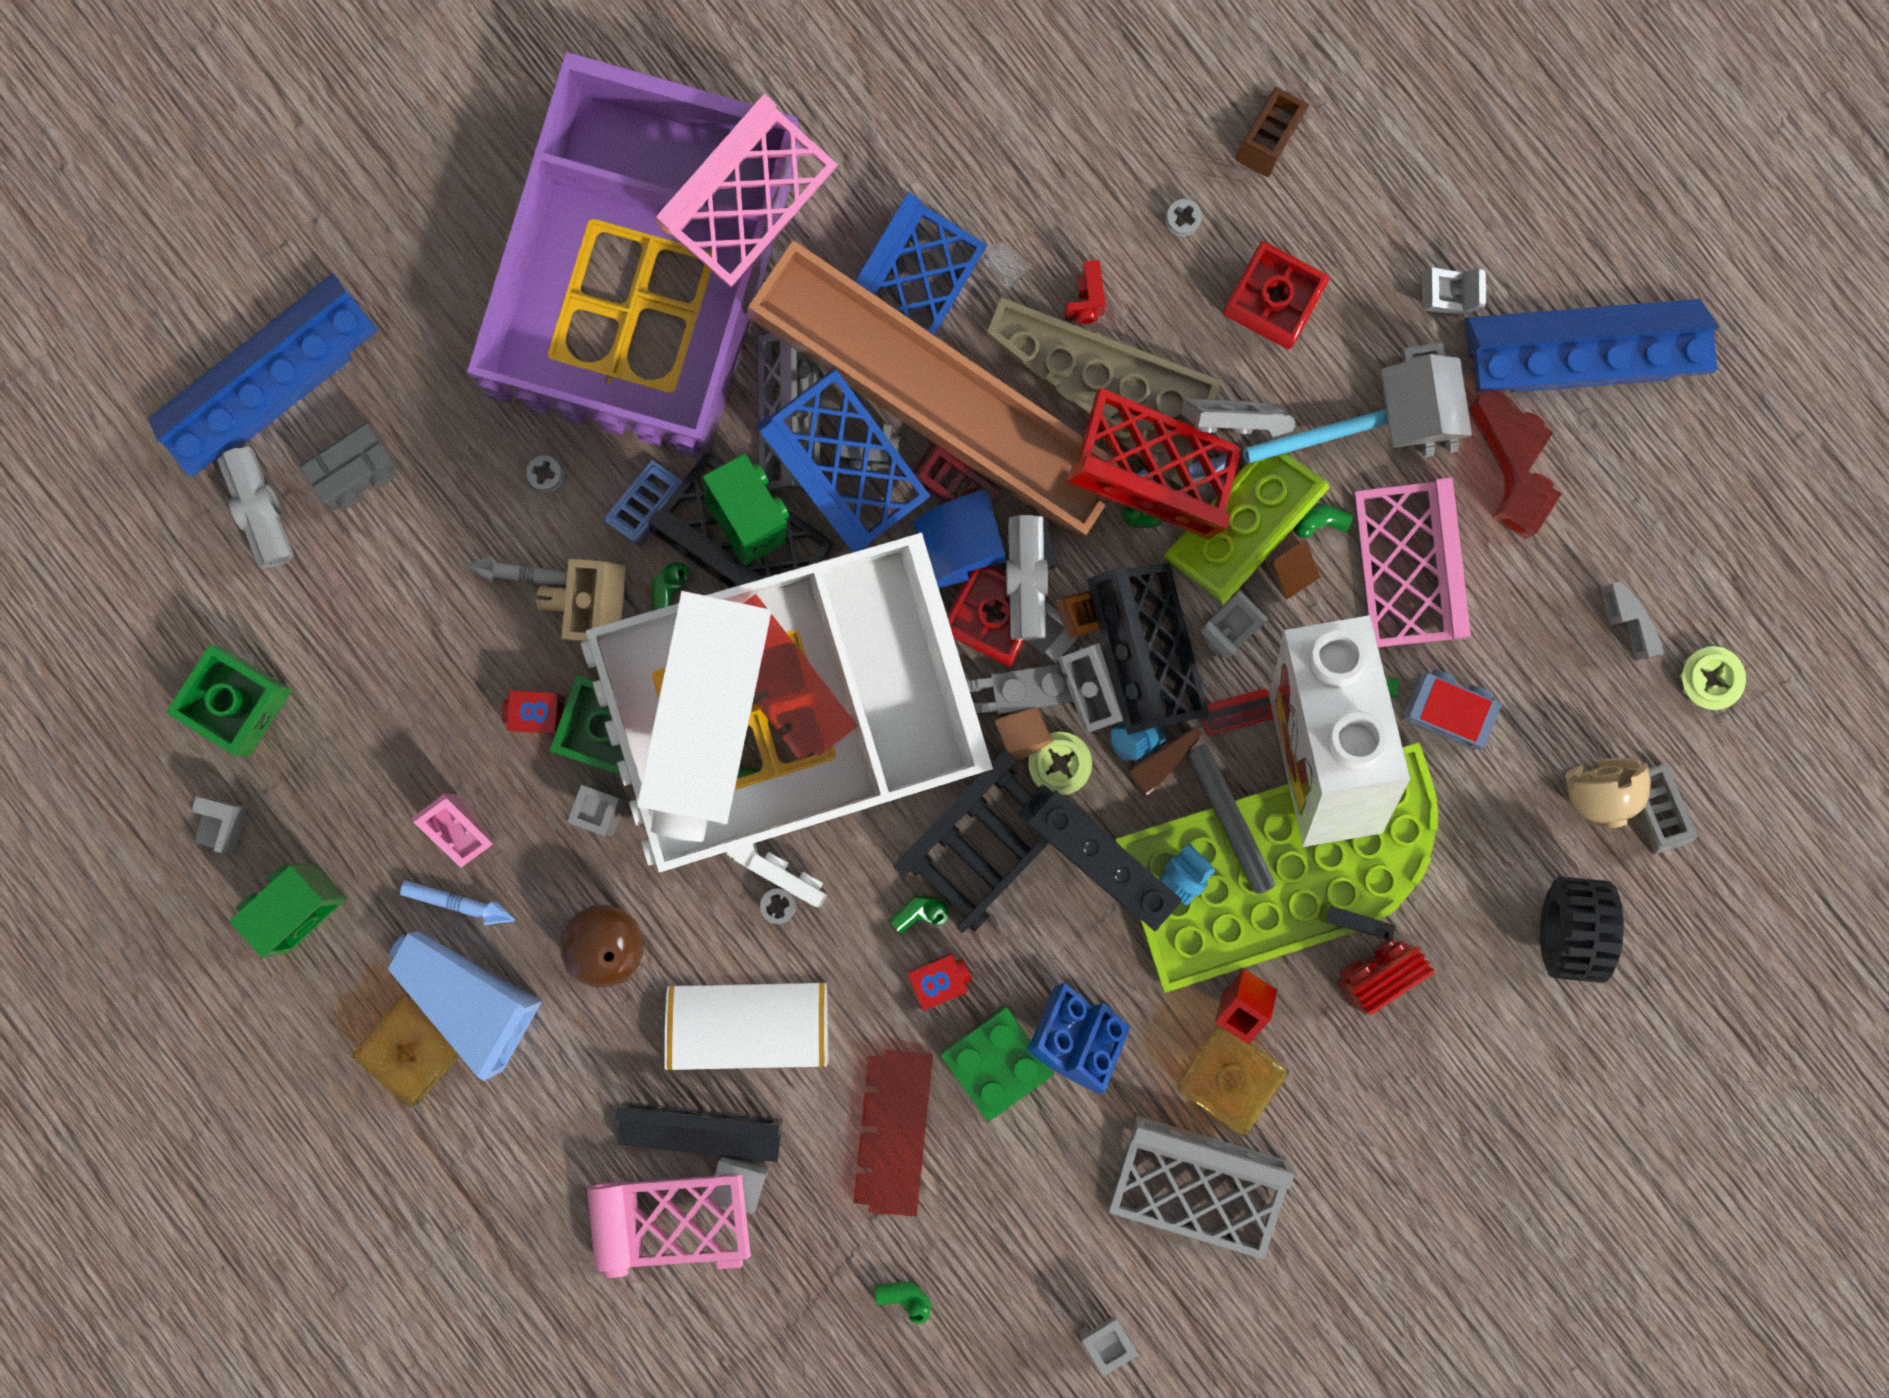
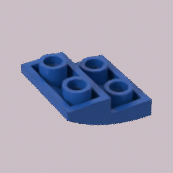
(961, 537)
(1079, 1039)

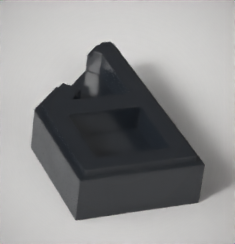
(1357, 922)

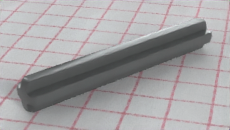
(1231, 819)

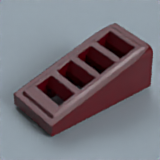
(949, 461)

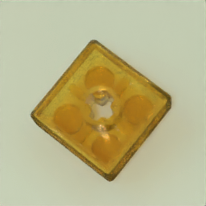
(384, 1058)
(1239, 1105)

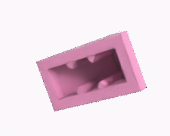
(453, 828)

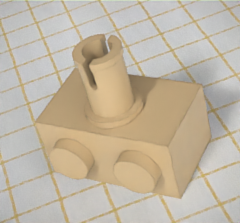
(590, 598)

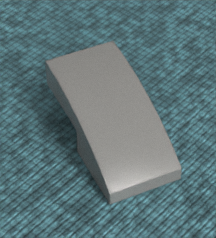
(1625, 608)

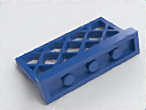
(892, 246)
(814, 481)

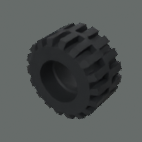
(1581, 929)

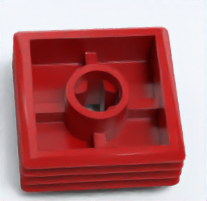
(1300, 290)
(969, 623)
(1383, 977)

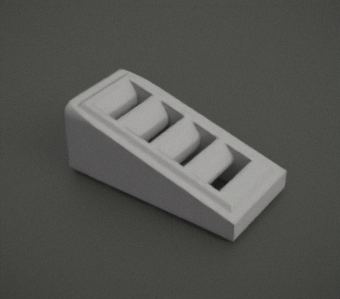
(1680, 818)

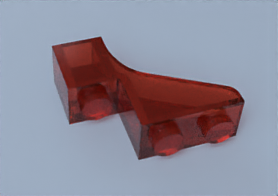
(1515, 444)

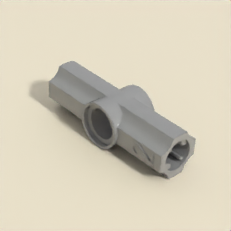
(255, 507)
(1026, 577)

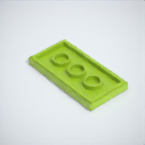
(1264, 507)

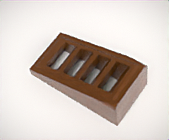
(1260, 153)
(1078, 614)
(1154, 769)

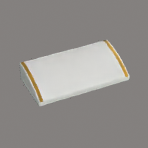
(746, 1026)

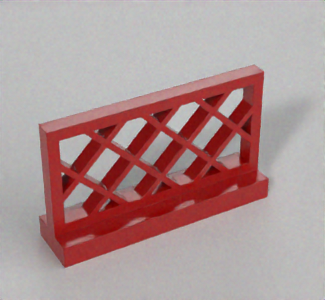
(1155, 496)

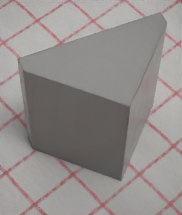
(1425, 401)

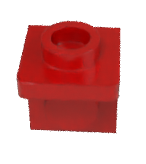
(1089, 287)

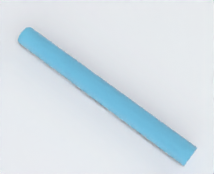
(1315, 436)

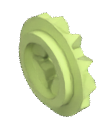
(1730, 674)
(1079, 766)

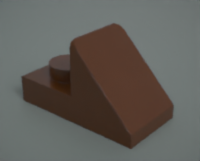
(1291, 566)

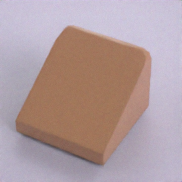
(1023, 733)

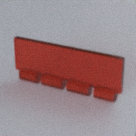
(798, 695)
(900, 1121)

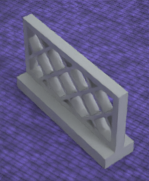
(1213, 1155)

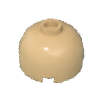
(1609, 792)

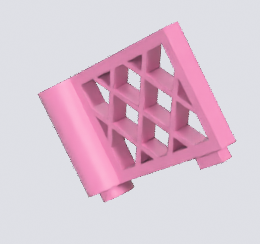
(617, 1221)

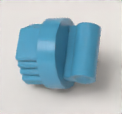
(1136, 745)
(1187, 874)

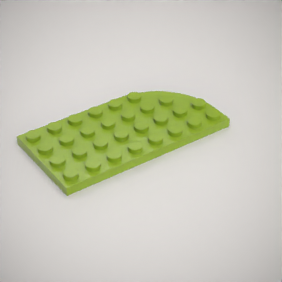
(1235, 926)

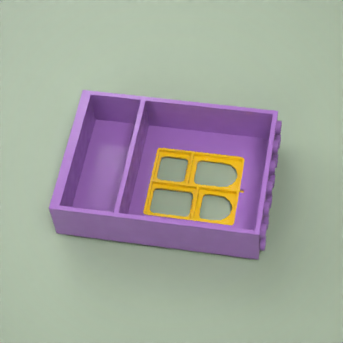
(609, 164)

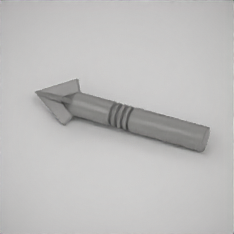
(490, 569)

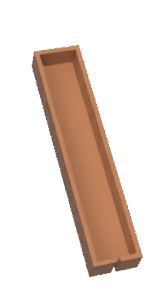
(927, 386)

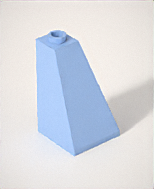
(466, 1003)

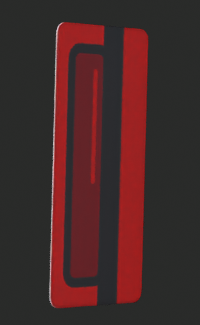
(1238, 712)

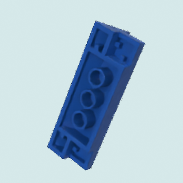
(1591, 346)
(263, 376)

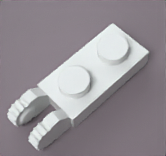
(774, 870)

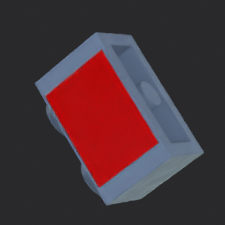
(1452, 710)

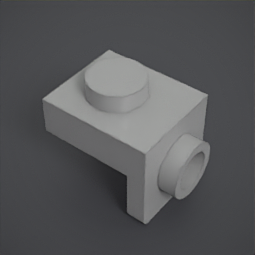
(1453, 291)
(877, 458)
(1232, 625)

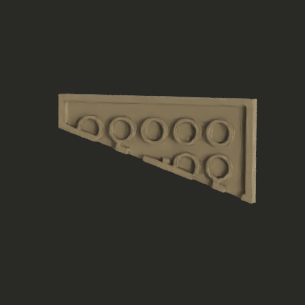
(1081, 362)

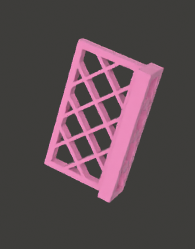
(718, 168)
(1447, 558)

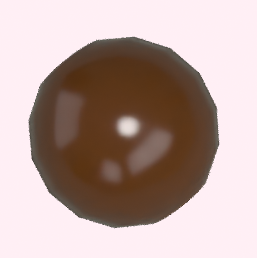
(601, 946)

